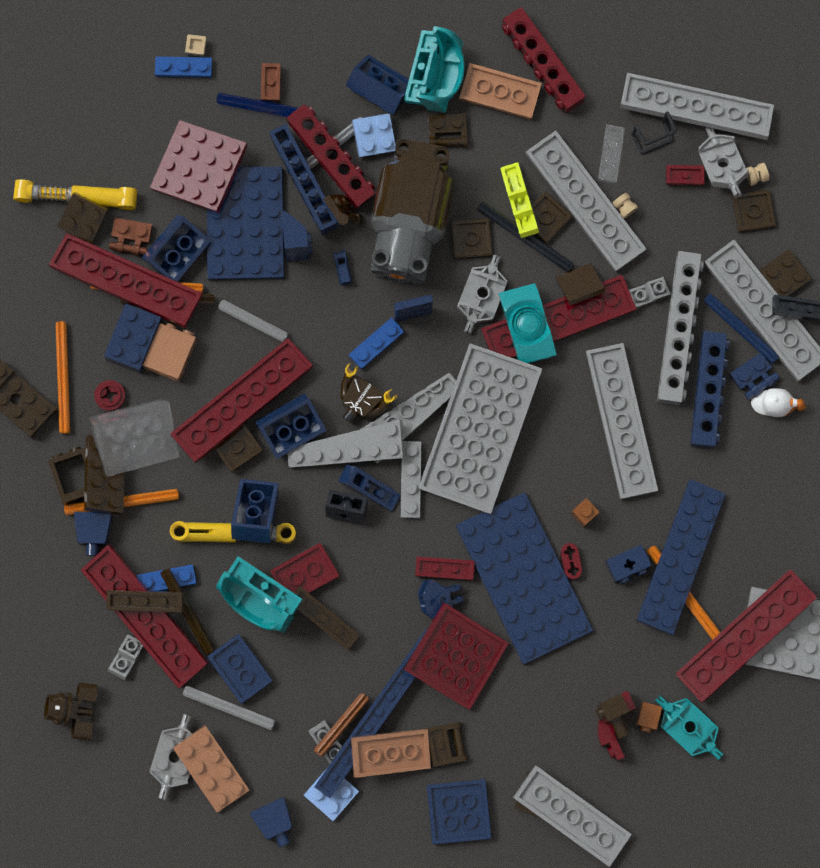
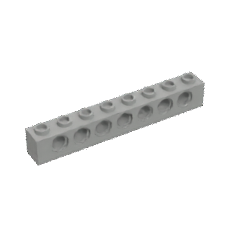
(684, 261)

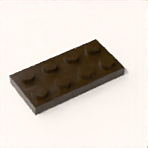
(101, 492)

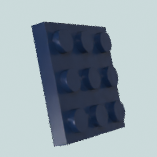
(458, 811)

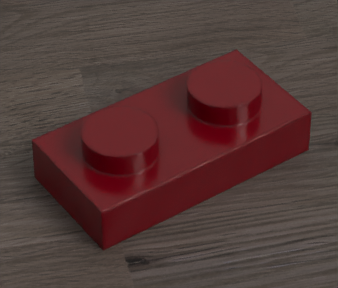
(685, 175)

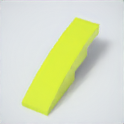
(519, 200)

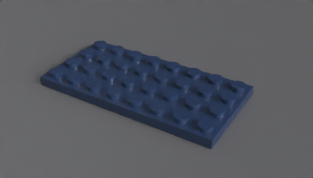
(524, 578)

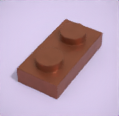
(270, 82)

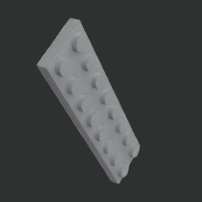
(697, 106)
(585, 201)
(754, 298)
(621, 421)

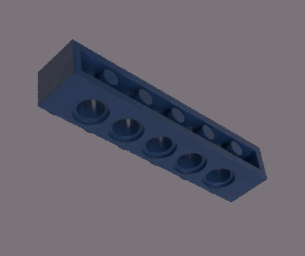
(303, 179)
(699, 437)

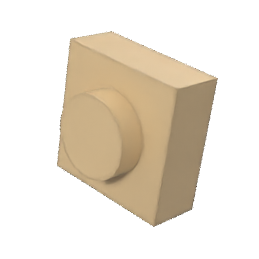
(195, 45)

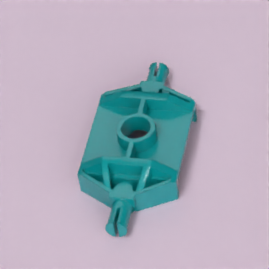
(674, 720)

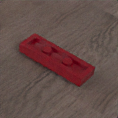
(444, 568)

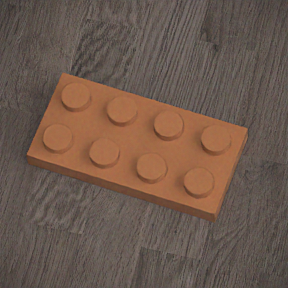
(500, 91)
(390, 753)
(211, 768)

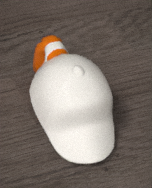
(776, 403)

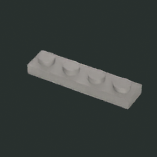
(410, 480)

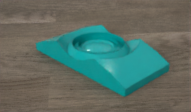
(527, 324)

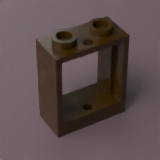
(59, 458)

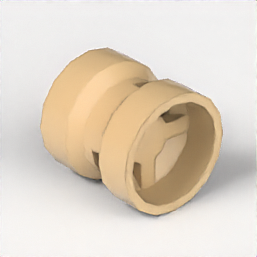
(757, 174)
(625, 205)

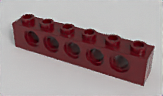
(520, 19)
(320, 152)

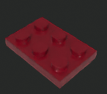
(308, 569)

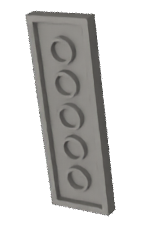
(572, 816)

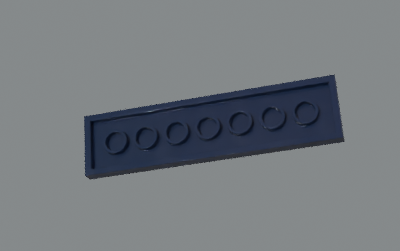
(680, 557)

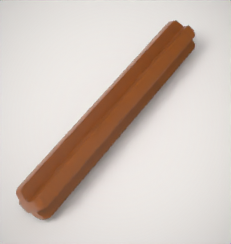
(341, 725)

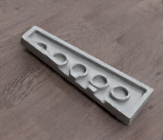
(419, 407)
(363, 445)

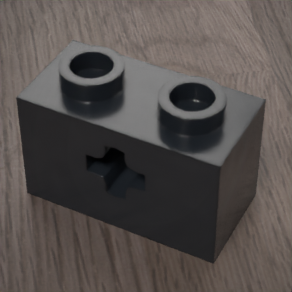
(346, 507)

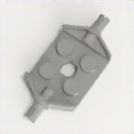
(722, 149)
(477, 308)
(162, 769)

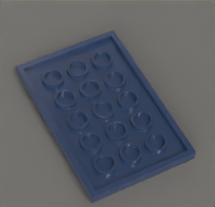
(248, 228)

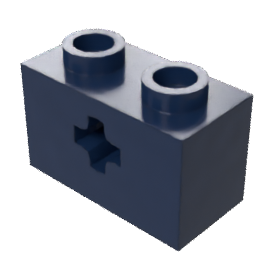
(636, 556)

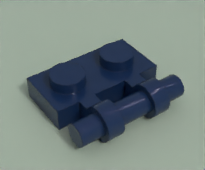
(751, 371)

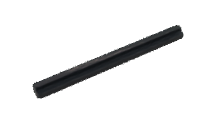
(530, 240)

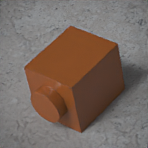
(584, 512)
(648, 717)

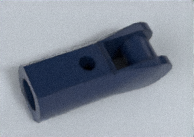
(343, 269)

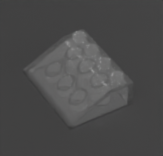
(134, 436)

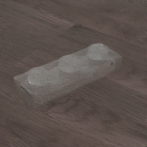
(611, 154)

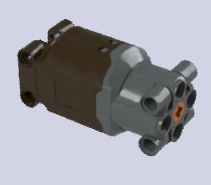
(410, 211)

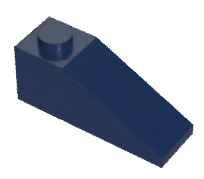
(369, 487)

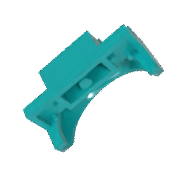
(435, 72)
(258, 596)

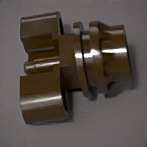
(61, 708)

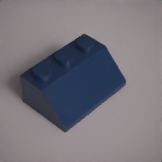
(378, 84)
(296, 239)
(176, 248)
(290, 426)

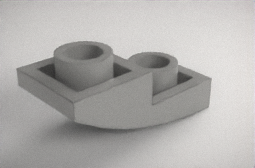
(649, 292)
(126, 657)
(318, 733)

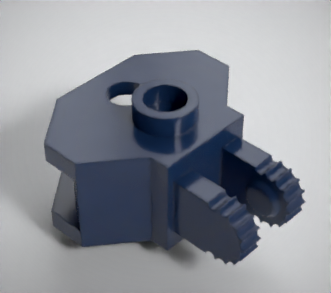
(433, 595)

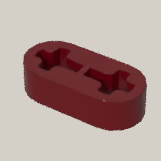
(575, 560)

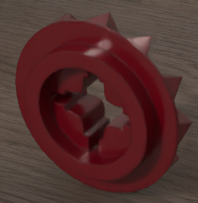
(101, 392)

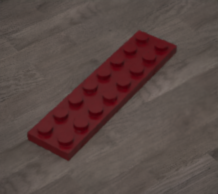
(125, 280)
(567, 319)
(241, 400)
(153, 629)
(746, 636)

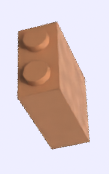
(170, 352)

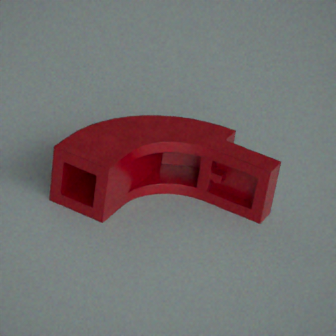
(606, 732)

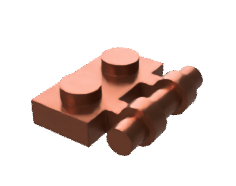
(131, 231)

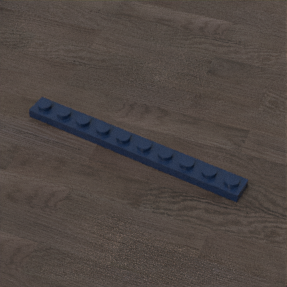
(368, 725)

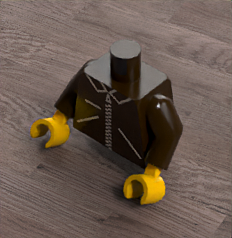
(361, 397)

